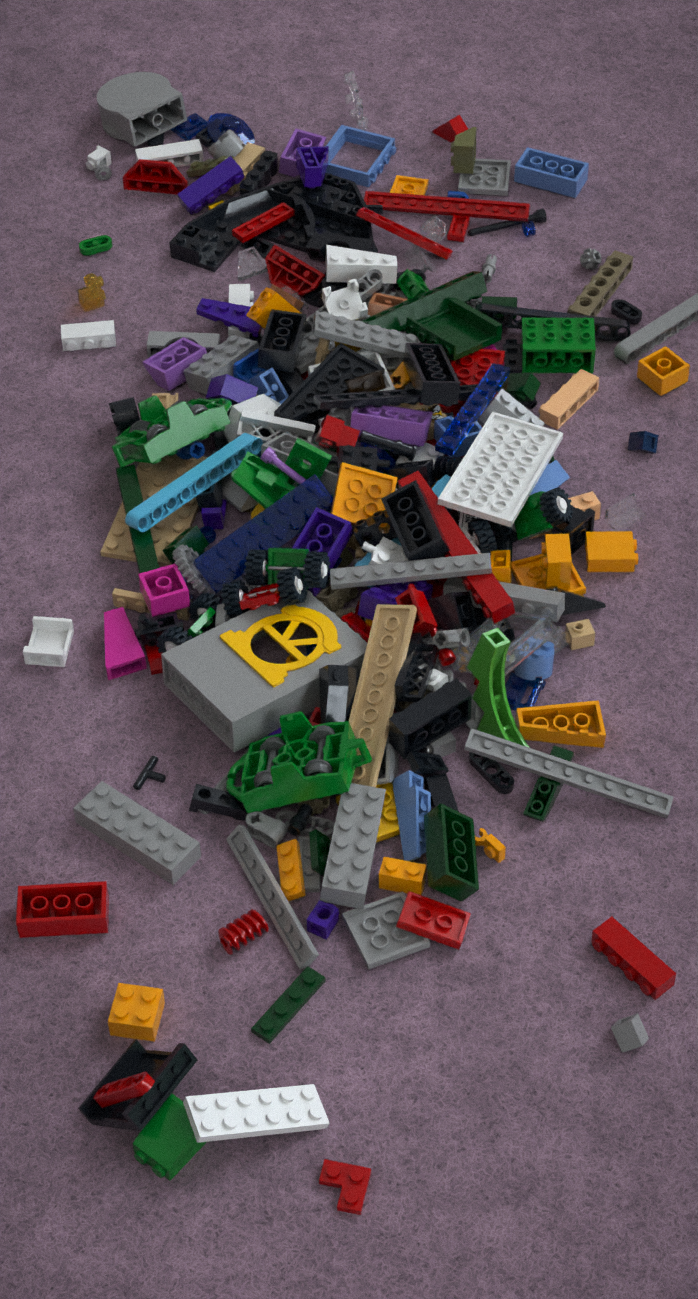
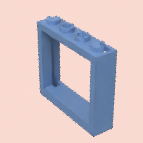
(363, 138)

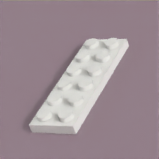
(255, 1113)

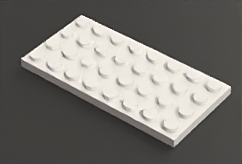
(500, 469)

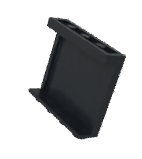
(134, 1114)

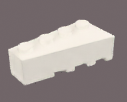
(348, 264)

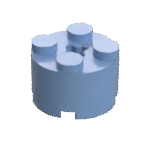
(538, 663)

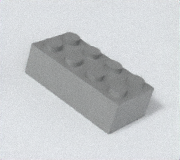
(218, 362)

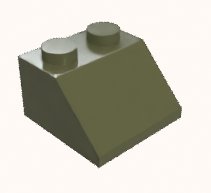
(464, 151)

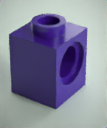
(320, 926)

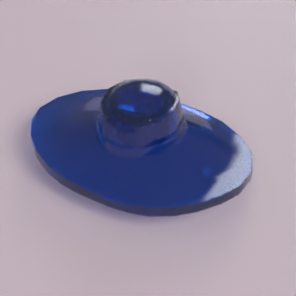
(222, 122)

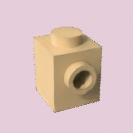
(579, 634)

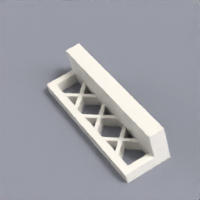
(273, 424)

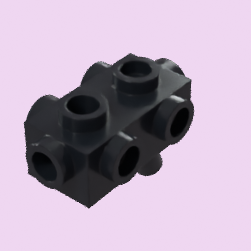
(151, 628)

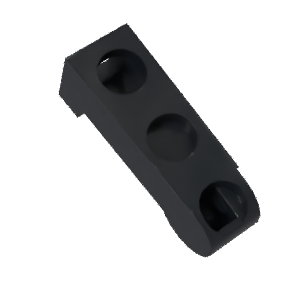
(217, 802)

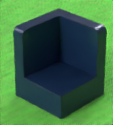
(643, 441)

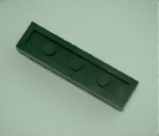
(288, 1004)

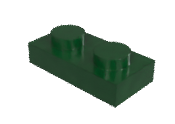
(319, 851)

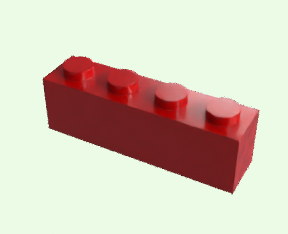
(633, 958)

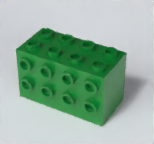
(557, 345)

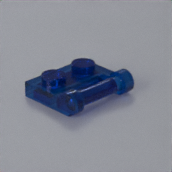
(191, 127)
(517, 687)

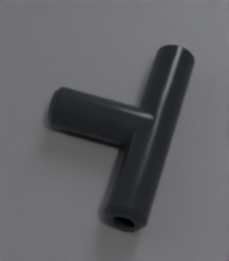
(148, 773)

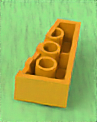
(563, 724)

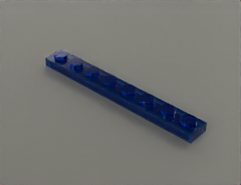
(472, 409)

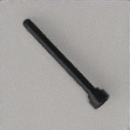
(538, 216)

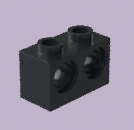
(372, 525)

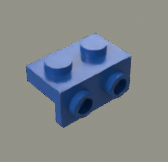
(247, 367)

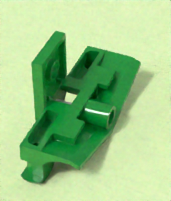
(268, 483)

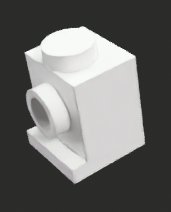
(98, 157)

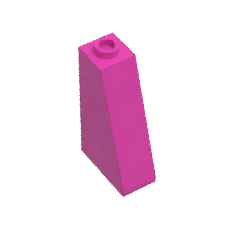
(122, 647)

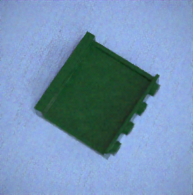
(458, 329)

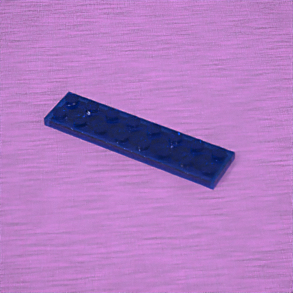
(268, 529)

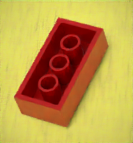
(62, 909)

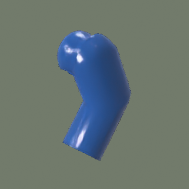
(457, 194)

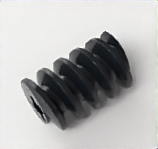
(446, 465)

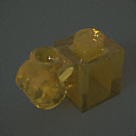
(92, 295)

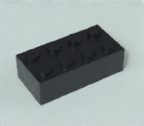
(282, 340)
(415, 523)
(430, 718)

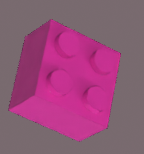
(164, 590)

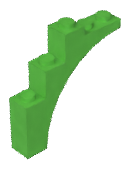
(488, 667)

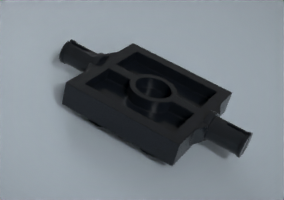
(359, 456)

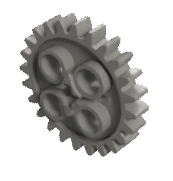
(184, 559)

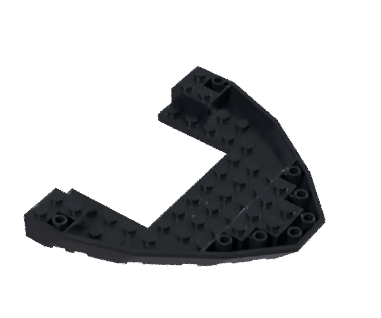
(209, 238)

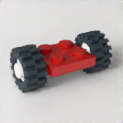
(288, 586)

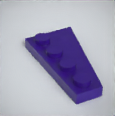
(230, 314)

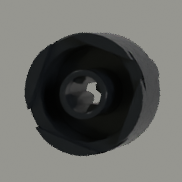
(125, 413)

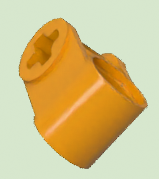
(401, 375)

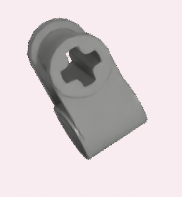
(265, 828)

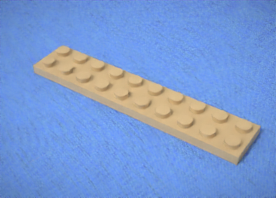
(375, 688)

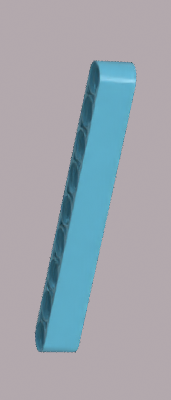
(192, 483)

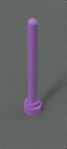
(270, 457)

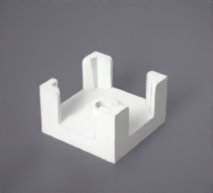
(345, 302)

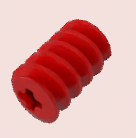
(242, 929)

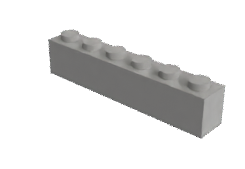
(524, 598)

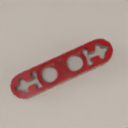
(124, 1089)

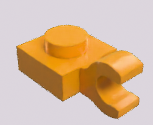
(492, 846)

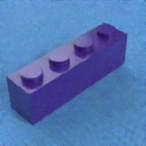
(211, 185)

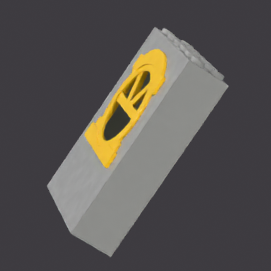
(241, 693)

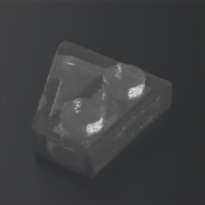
(250, 264)

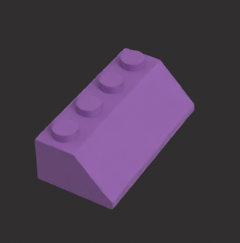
(393, 423)

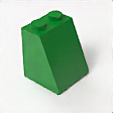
(167, 1140)

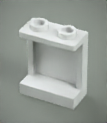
(49, 641)

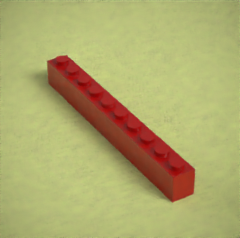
(484, 587)

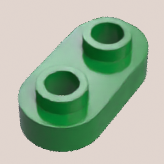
(95, 245)

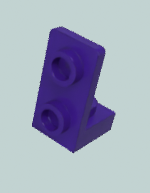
(214, 516)

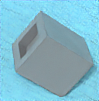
(630, 1032)

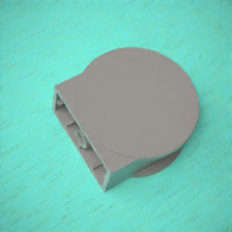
(139, 107)

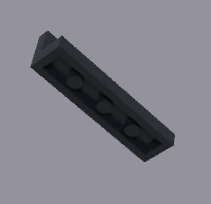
(410, 671)

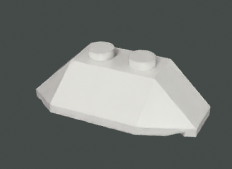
(259, 404)

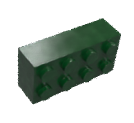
(451, 852)

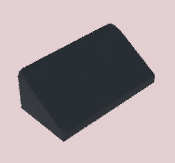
(261, 245)

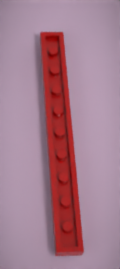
(449, 206)

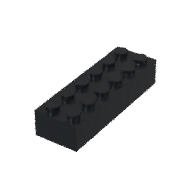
(431, 374)

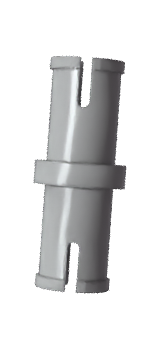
(489, 267)

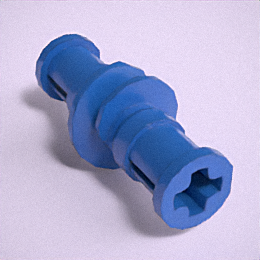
(194, 450)

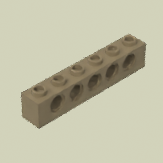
(602, 285)

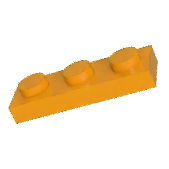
(291, 869)

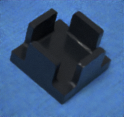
(577, 527)

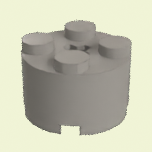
(227, 145)

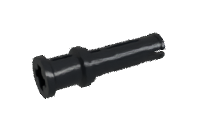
(396, 447)

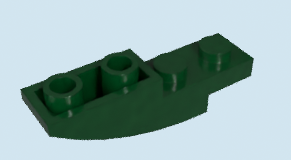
(546, 790)

